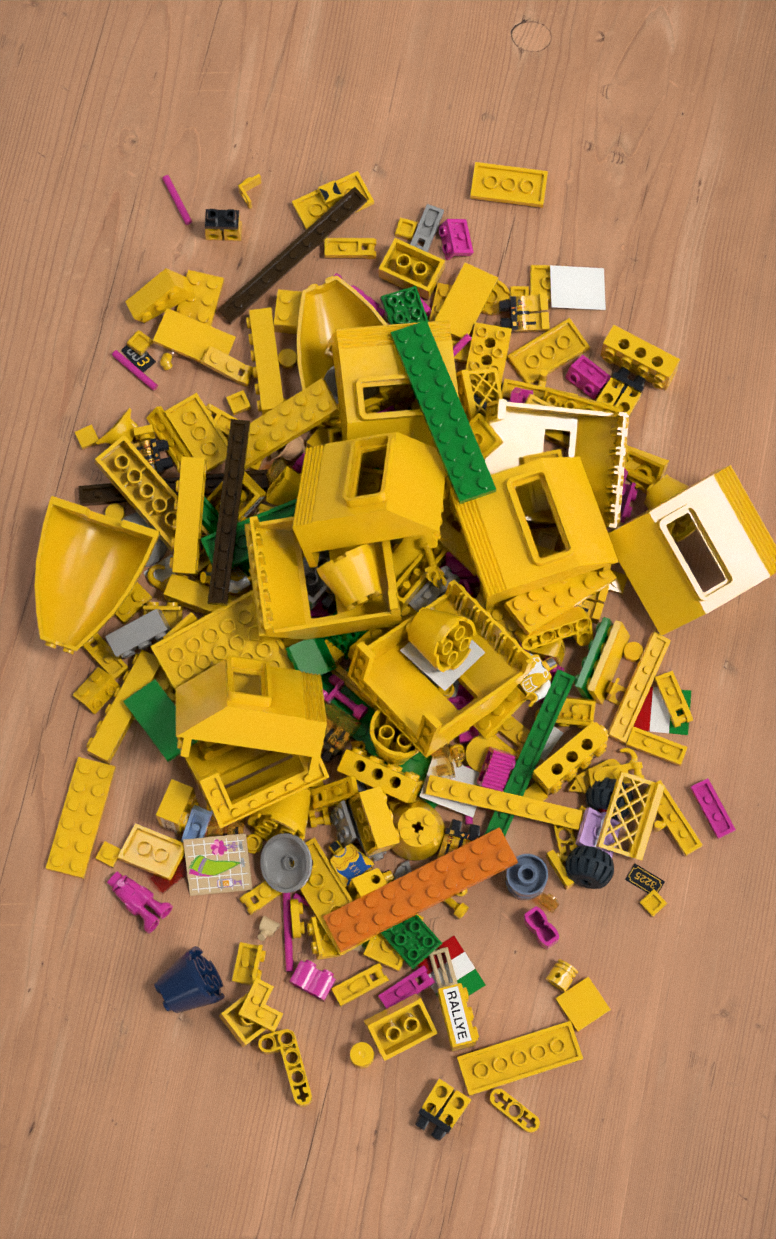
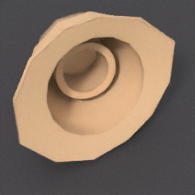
(291, 450)

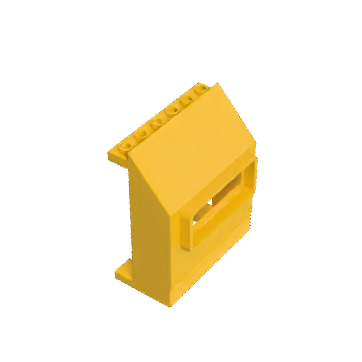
(369, 359)
(593, 436)
(407, 505)
(730, 532)
(502, 539)
(282, 588)
(414, 701)
(253, 707)
(255, 792)

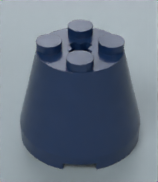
(190, 983)

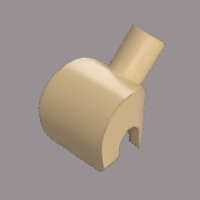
(267, 928)

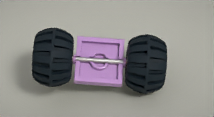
(587, 863)

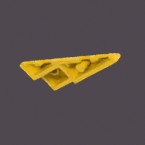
(644, 467)

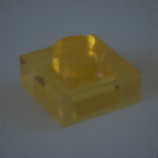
(549, 902)

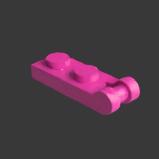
(406, 988)

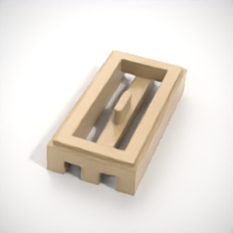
(438, 952)

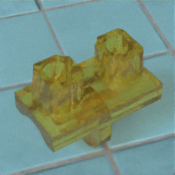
(448, 769)

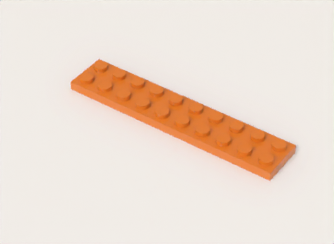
(420, 889)

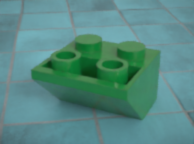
(311, 656)

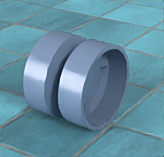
(527, 877)

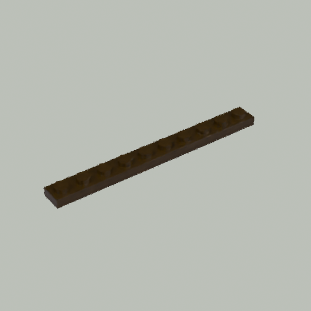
(292, 255)
(108, 494)
(229, 512)

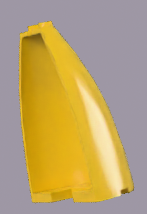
(320, 314)
(85, 571)

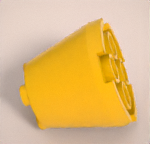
(661, 491)
(352, 577)
(441, 637)
(384, 734)
(283, 817)
(424, 843)

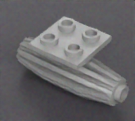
(345, 824)

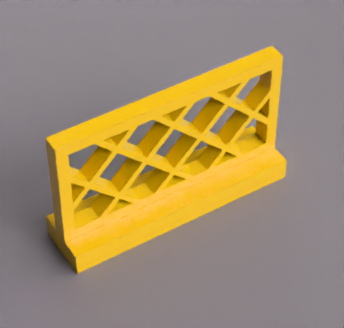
(467, 390)
(645, 817)

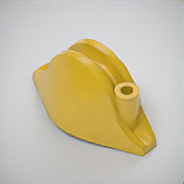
(122, 427)

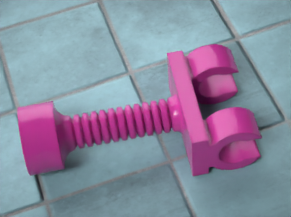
(359, 710)

